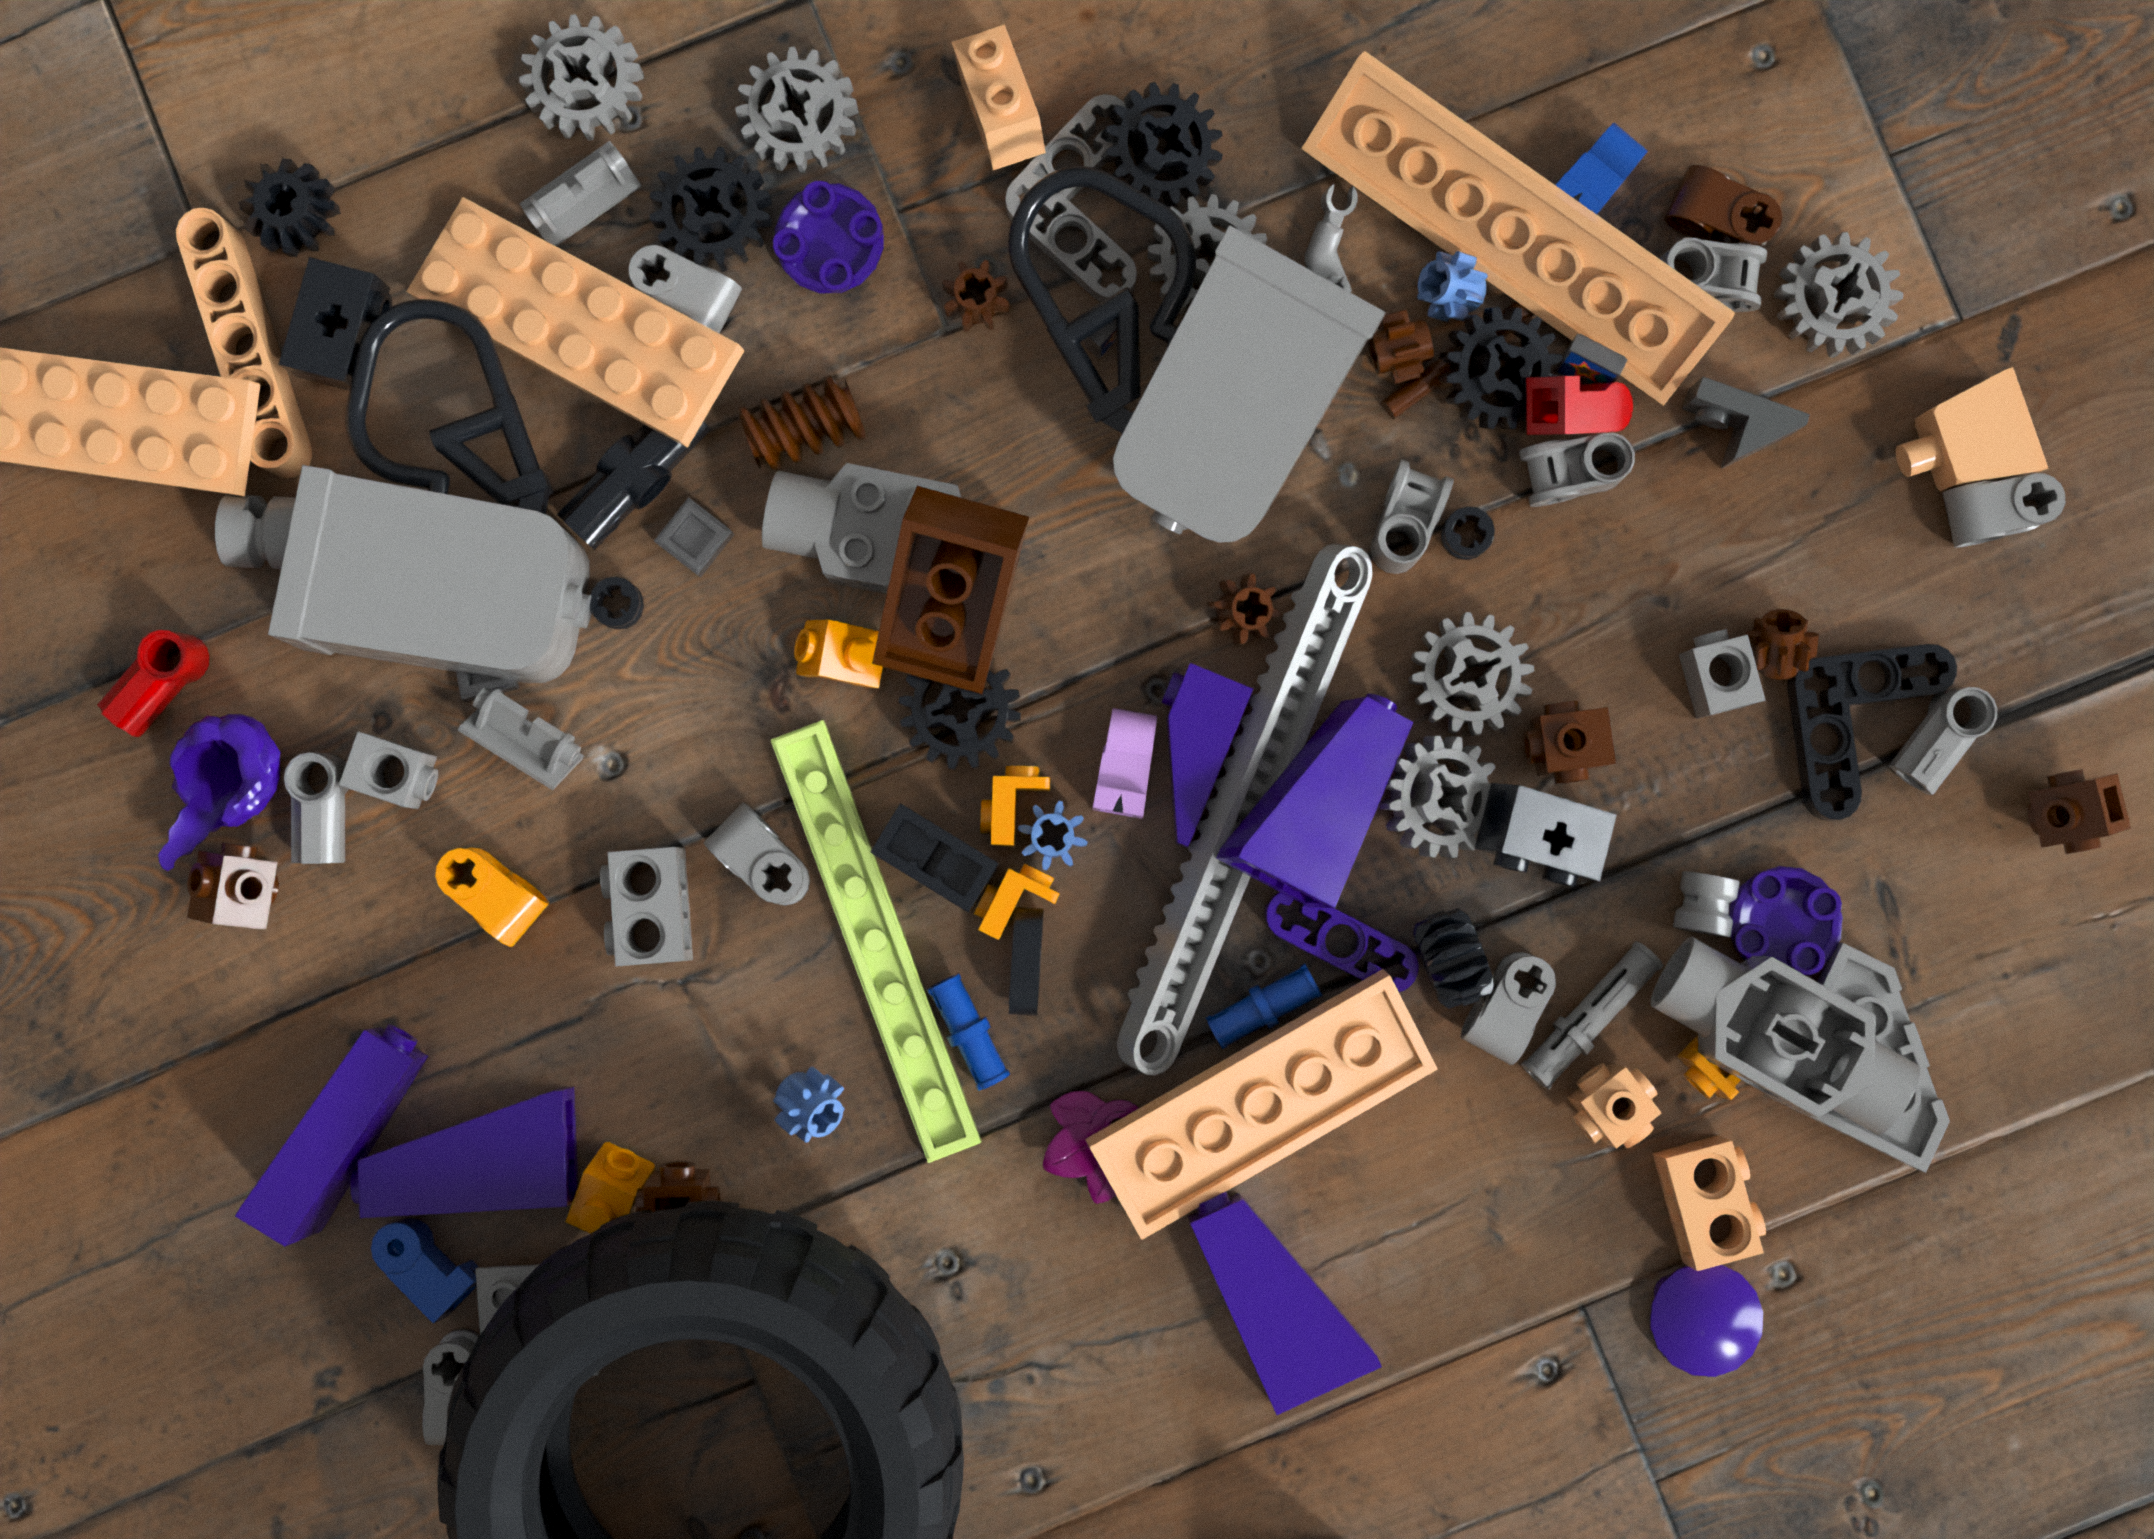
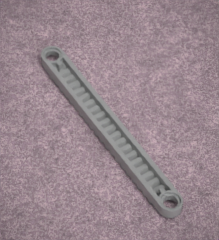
(1270, 741)

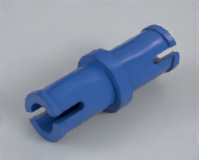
(1263, 1006)
(968, 1032)

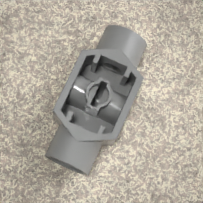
(843, 521)
(1786, 1035)

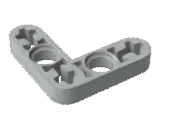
(1040, 166)

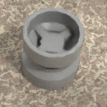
(1706, 904)

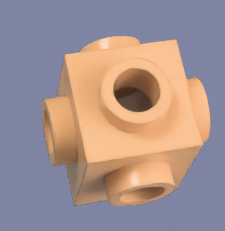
(1595, 1099)

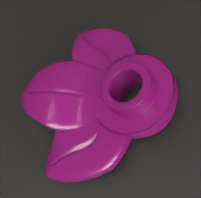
(1068, 1152)

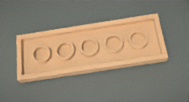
(578, 322)
(126, 421)
(1262, 1103)

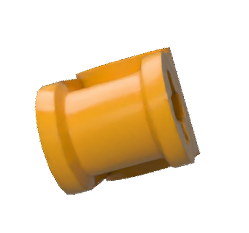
(498, 900)

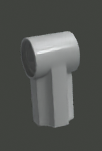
(1940, 741)
(315, 816)

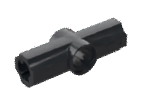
(626, 479)

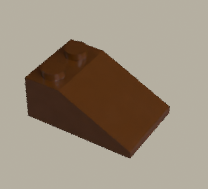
(949, 588)

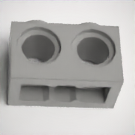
(664, 905)

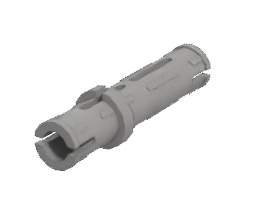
(1578, 1030)

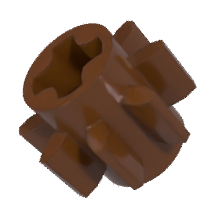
(967, 307)
(1401, 346)
(1251, 596)
(1782, 644)

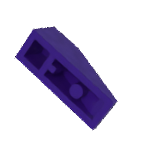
(1199, 733)

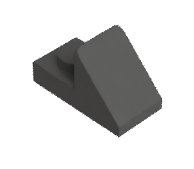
(1754, 418)

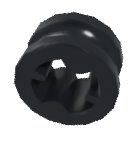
(1483, 526)
(629, 591)

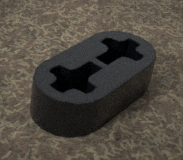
(1026, 961)

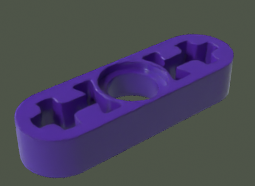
(1385, 947)

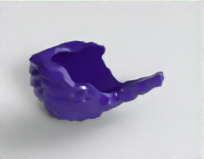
(223, 776)

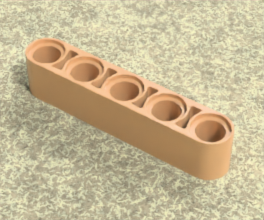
(235, 318)

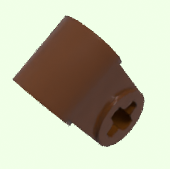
(1716, 209)

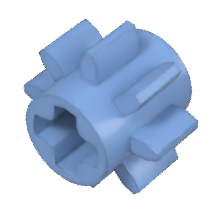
(1452, 286)
(1057, 820)
(809, 1104)

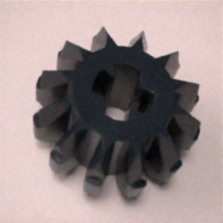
(270, 213)
(1453, 958)

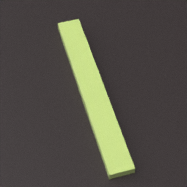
(876, 941)

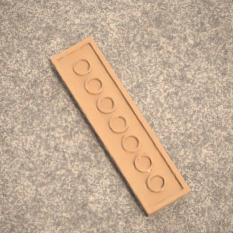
(1517, 224)

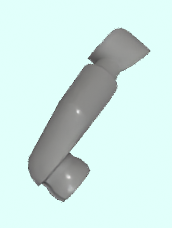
(1322, 250)

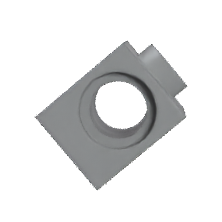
(1705, 694)
(367, 764)

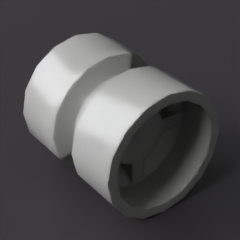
(252, 530)

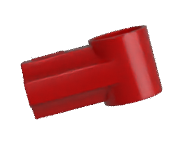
(150, 683)

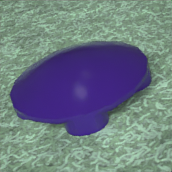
(829, 238)
(1788, 918)
(1706, 1320)

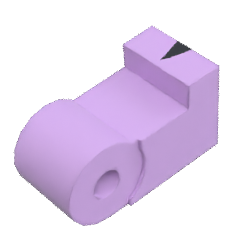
(1125, 764)

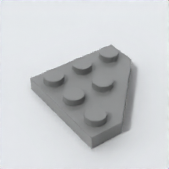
(1877, 989)

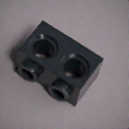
(935, 858)

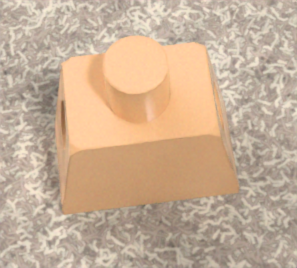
(1975, 437)

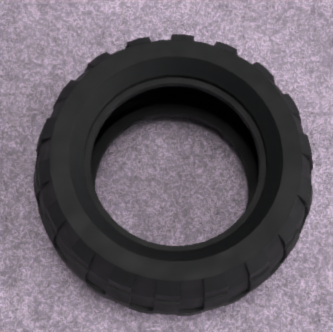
(703, 1277)

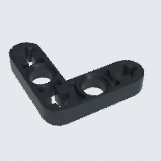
(1842, 693)

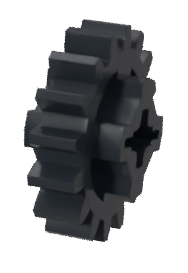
(1143, 133)
(721, 188)
(1486, 349)
(966, 733)

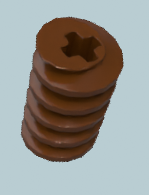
(801, 423)

